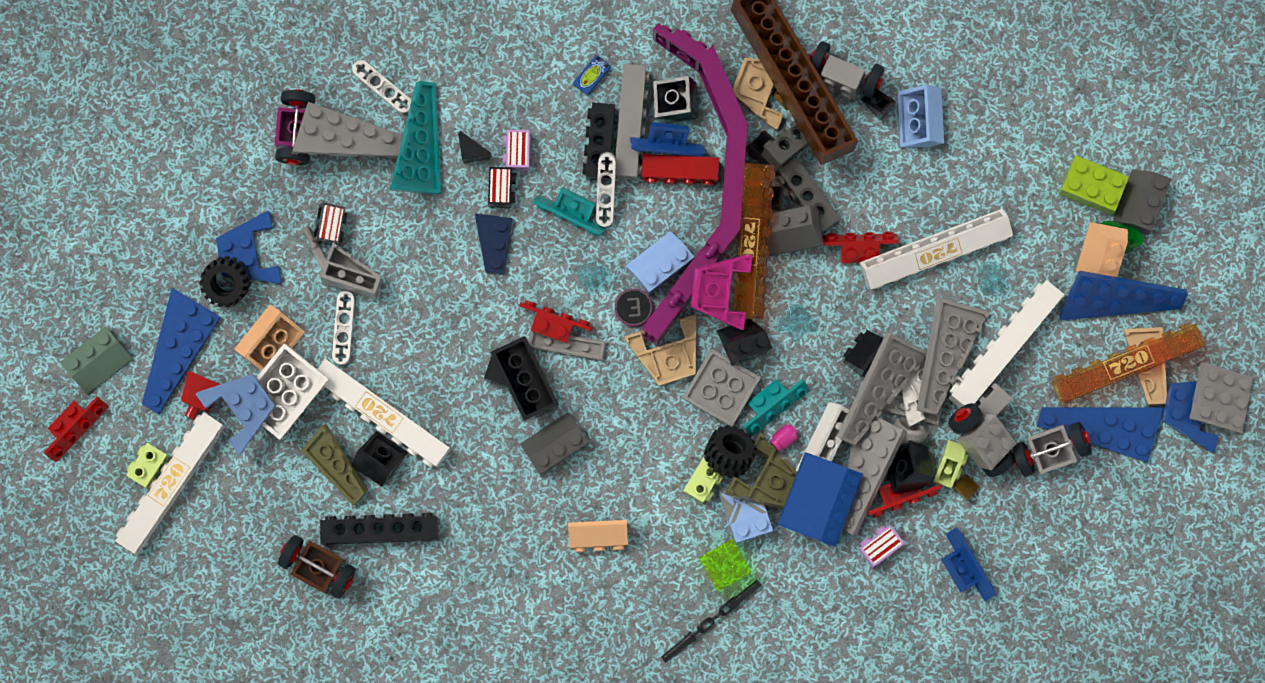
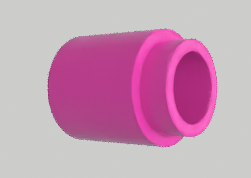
(784, 437)

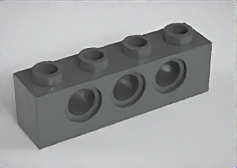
(778, 156)
(795, 169)

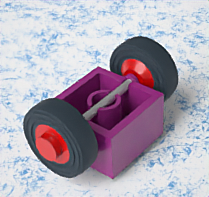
(288, 126)

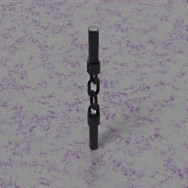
(731, 603)

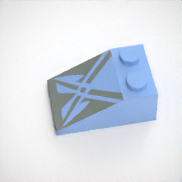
(745, 517)

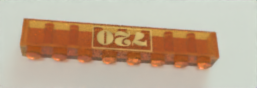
(754, 238)
(1127, 364)

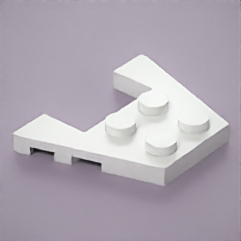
(911, 392)

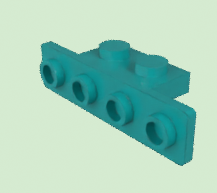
(573, 208)
(771, 403)

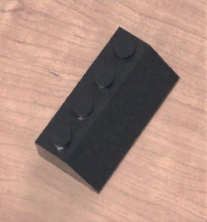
(524, 379)

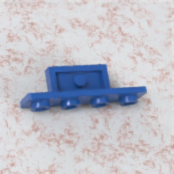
(667, 139)
(965, 568)

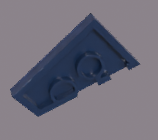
(494, 241)

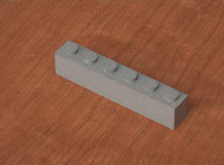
(630, 120)

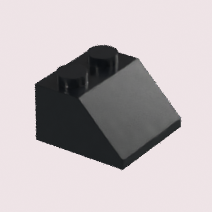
(675, 99)
(746, 343)
(863, 352)
(378, 458)
(911, 468)

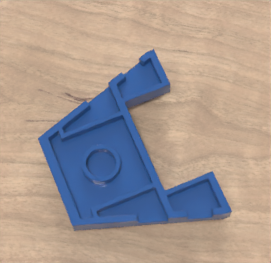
(241, 245)
(1178, 411)

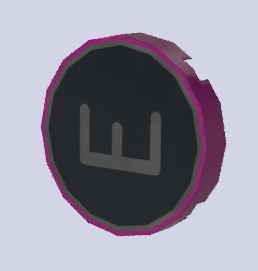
(633, 307)

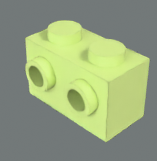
(950, 463)
(147, 465)
(702, 482)

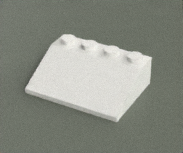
(291, 386)

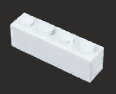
(825, 440)

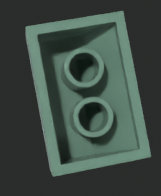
(96, 360)

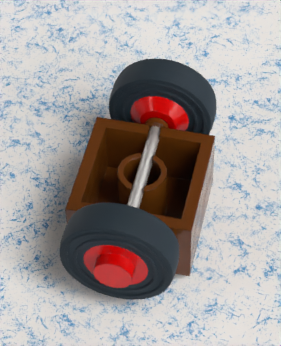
(317, 566)

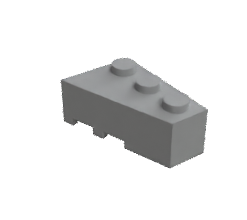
(349, 274)
(994, 401)

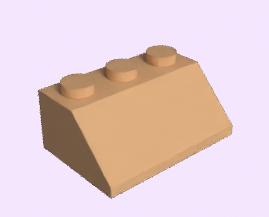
(1103, 249)
(268, 336)
(598, 535)

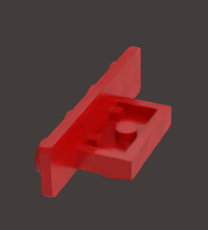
(859, 247)
(553, 325)
(72, 425)
(895, 501)

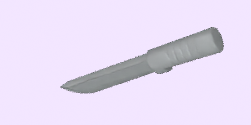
(315, 247)

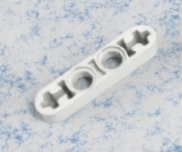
(382, 87)
(605, 189)
(343, 328)

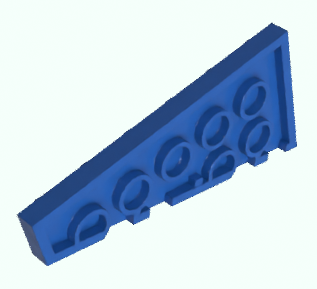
(1108, 296)
(180, 340)
(1117, 429)

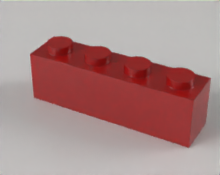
(680, 169)

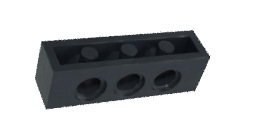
(603, 112)

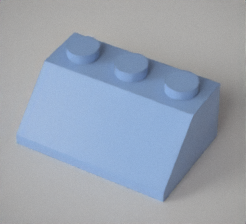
(920, 117)
(660, 262)

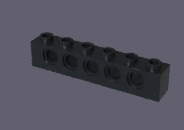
(329, 536)

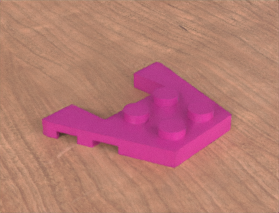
(713, 286)

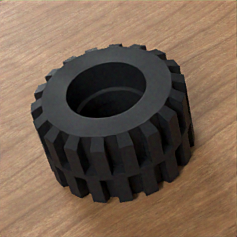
(221, 296)
(732, 440)

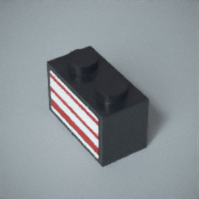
(500, 187)
(329, 224)

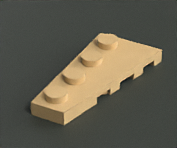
(1152, 380)

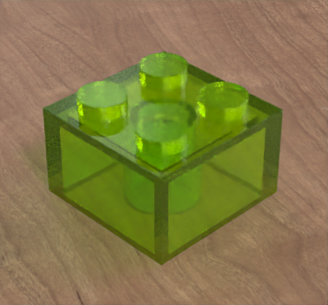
(724, 565)

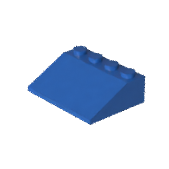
(820, 499)

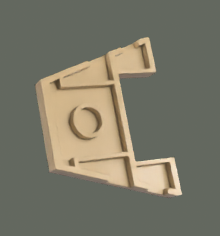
(753, 90)
(669, 361)

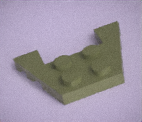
(772, 482)

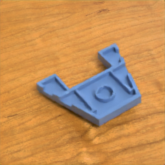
(248, 403)

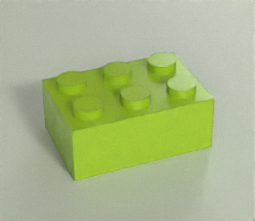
(1093, 185)

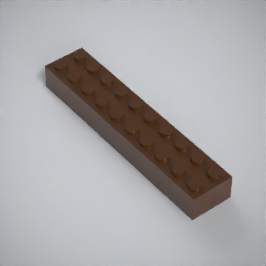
(795, 78)

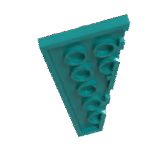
(418, 156)

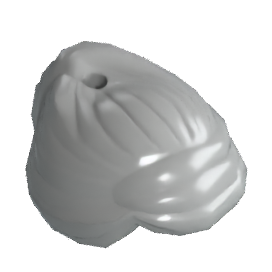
(914, 433)

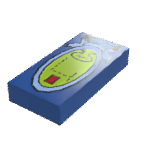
(591, 75)

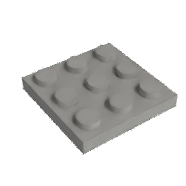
(721, 388)
(1221, 398)

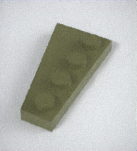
(334, 464)

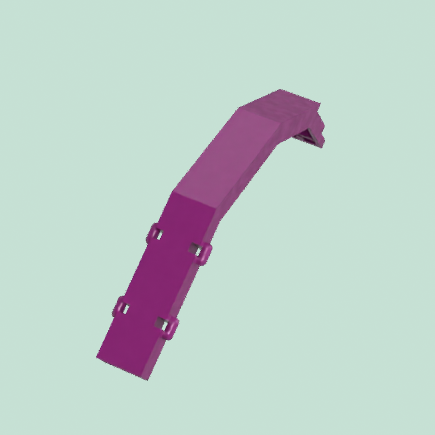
(735, 127)

